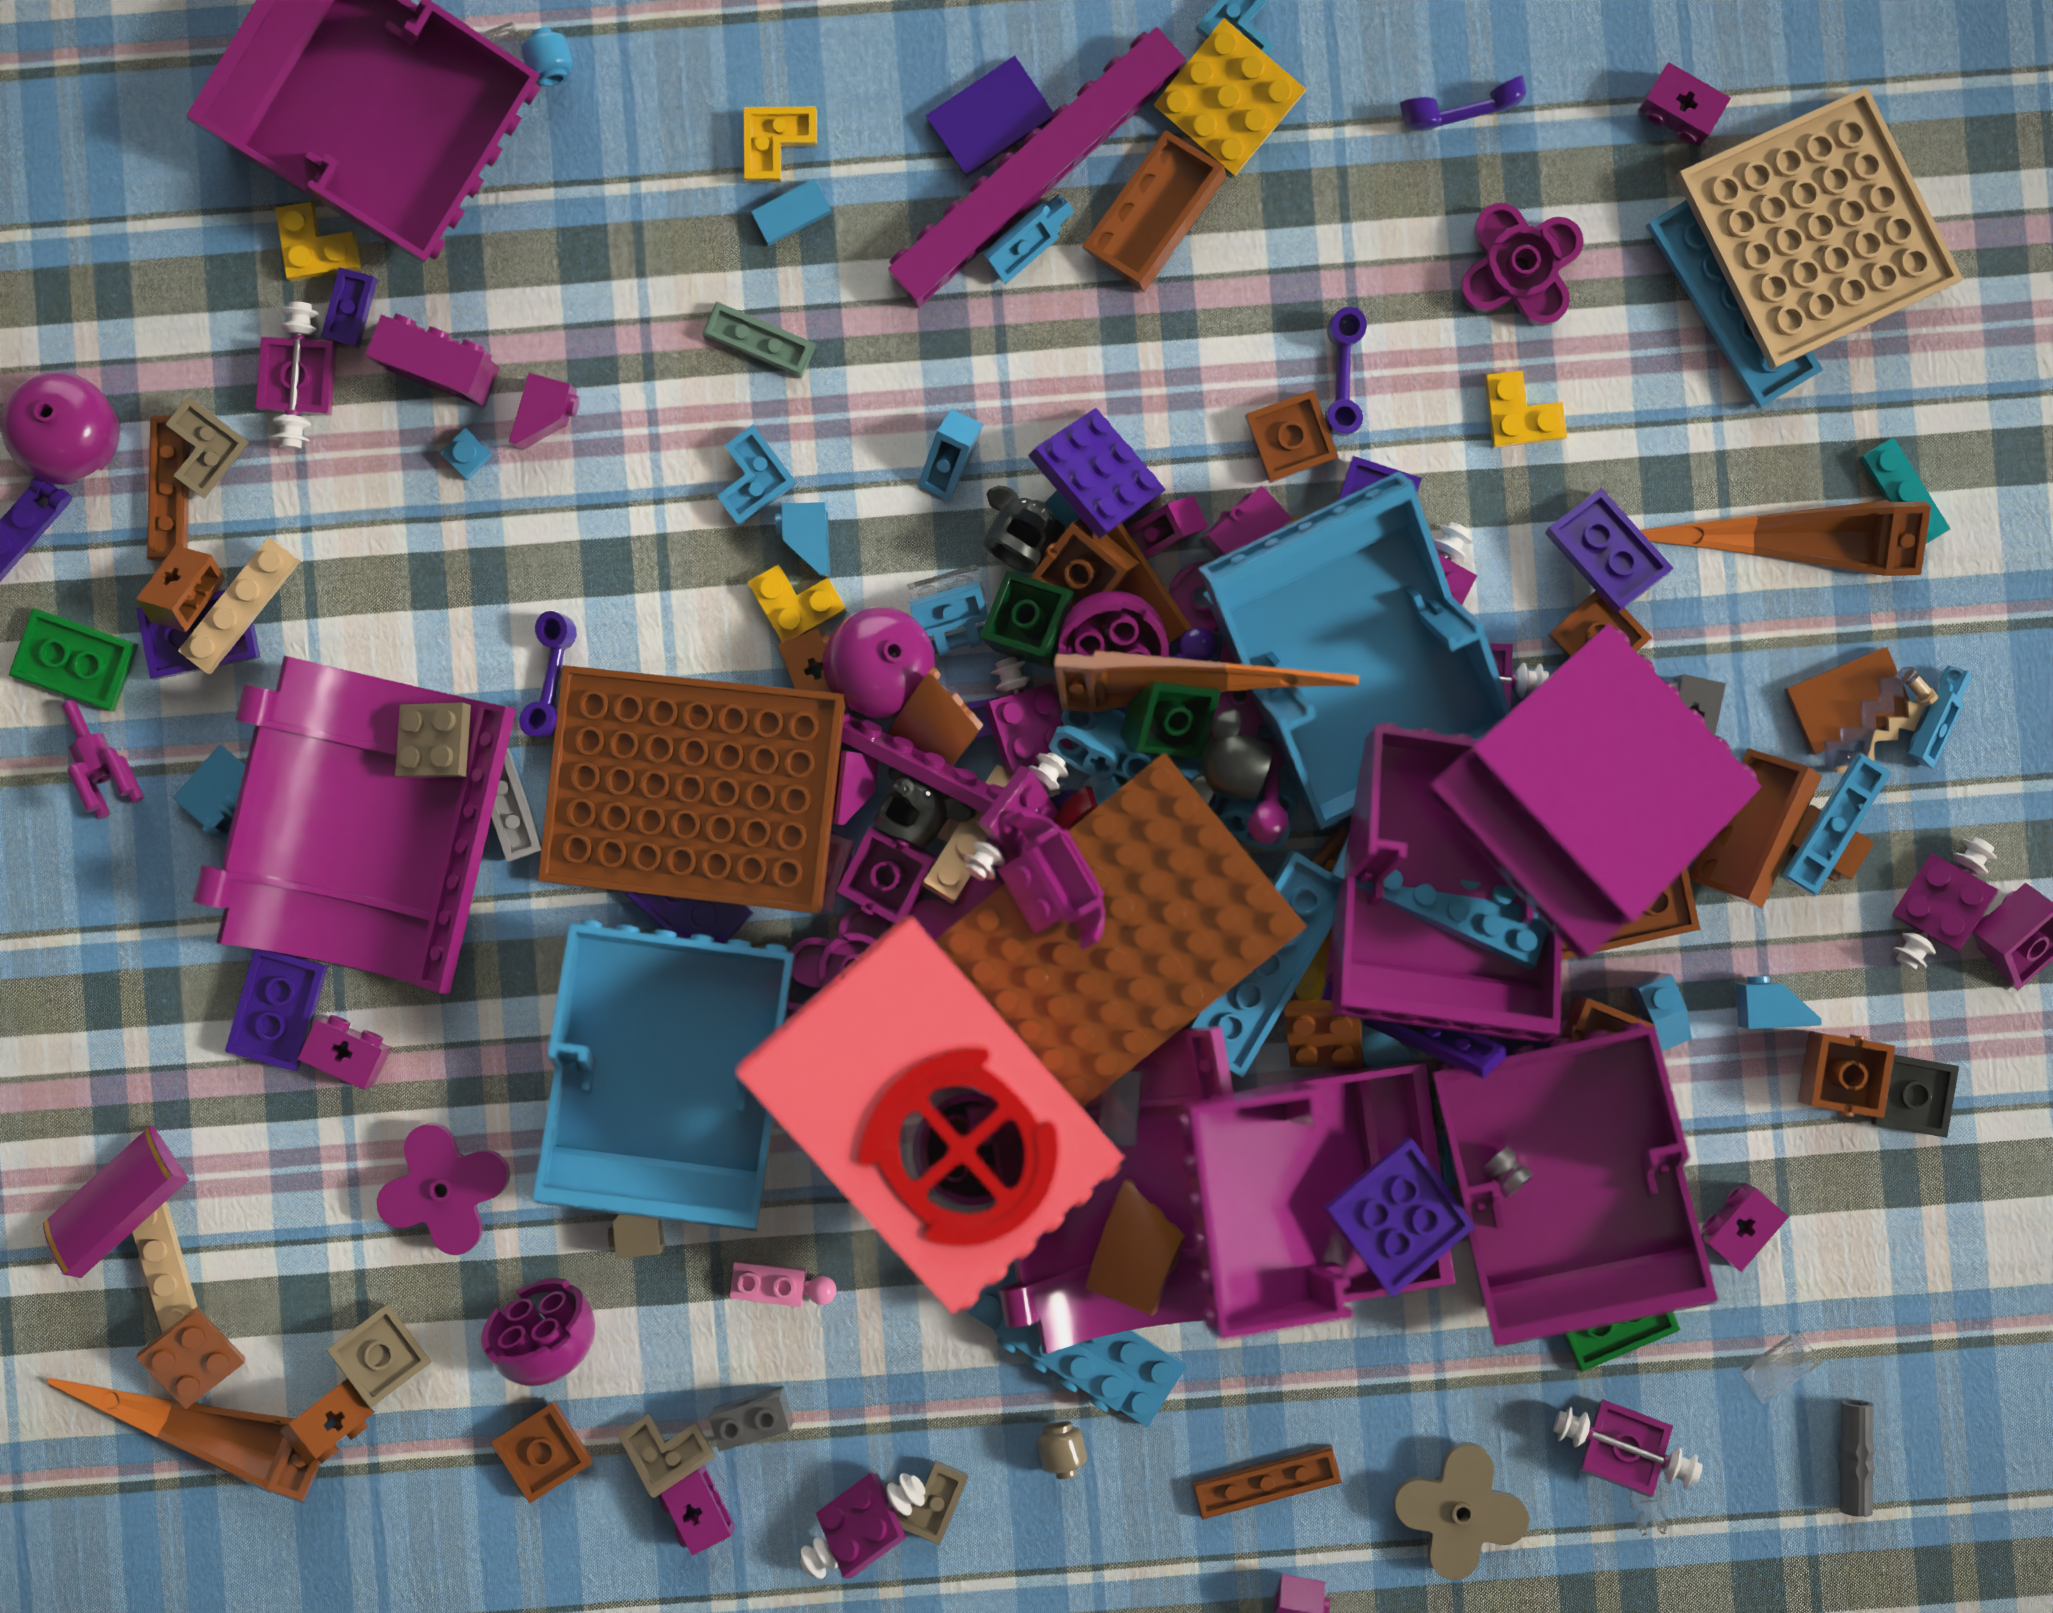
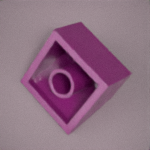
(2018, 935)

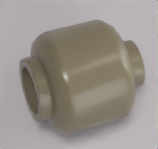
(1061, 1449)

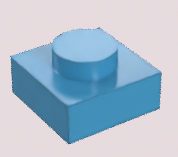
(466, 453)

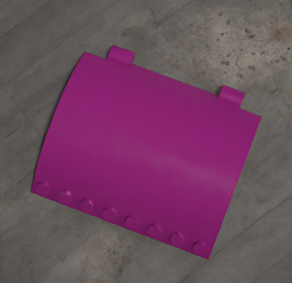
(338, 850)
(1055, 1272)

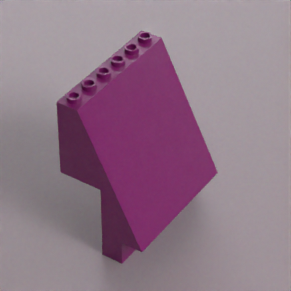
(368, 109)
(1595, 791)
(1397, 965)
(1259, 1187)
(1607, 1214)

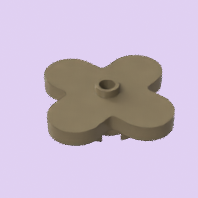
(1466, 1483)

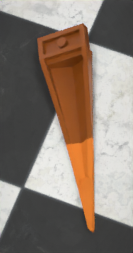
(1860, 537)
(1115, 678)
(229, 1439)

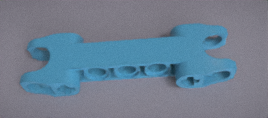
(1106, 752)

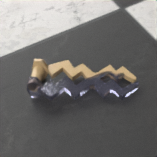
(1867, 731)

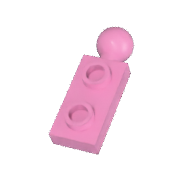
(778, 1284)

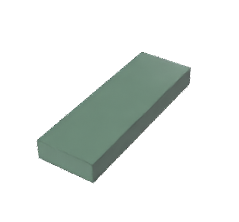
(759, 339)

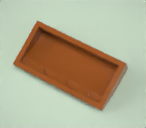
(1155, 210)
(1754, 843)

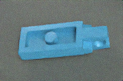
(1027, 238)
(1940, 717)

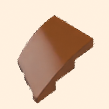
(937, 720)
(1135, 1252)

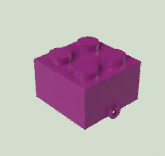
(1246, 522)
(886, 875)

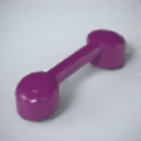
(1269, 818)

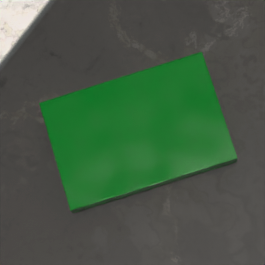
(73, 659)
(1607, 1342)

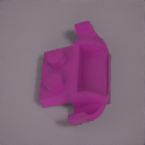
(1053, 879)

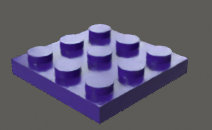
(1096, 472)
(1399, 1217)

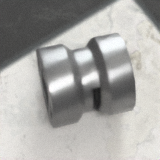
(1502, 1165)

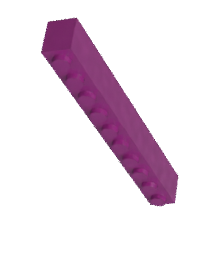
(1036, 167)

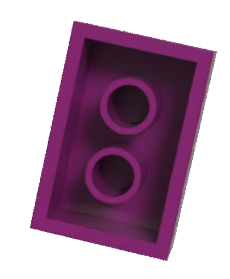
(433, 359)

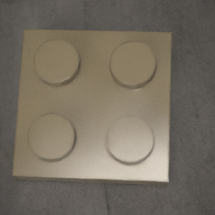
(433, 740)
(378, 1356)

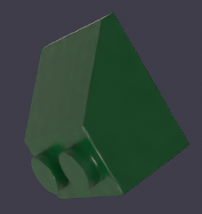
(1027, 619)
(1170, 719)

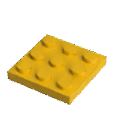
(1229, 97)

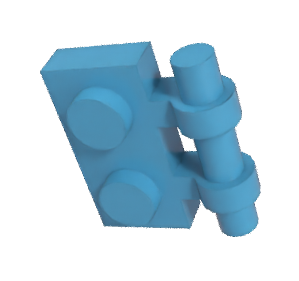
(951, 611)

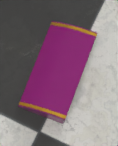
(113, 1204)

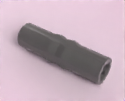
(1857, 1457)

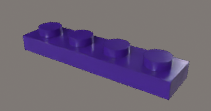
(1457, 1048)

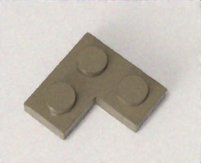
(214, 445)
(663, 1462)
(941, 1497)

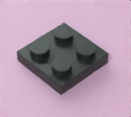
(1920, 1096)

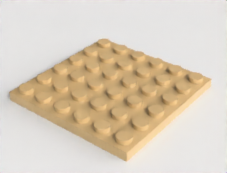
(1818, 228)

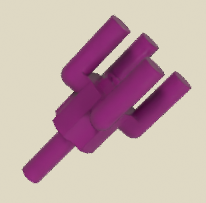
(95, 765)

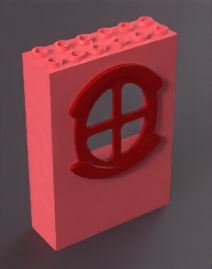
(876, 1051)

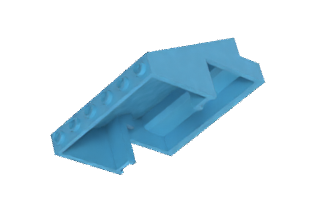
(1359, 598)
(648, 1079)

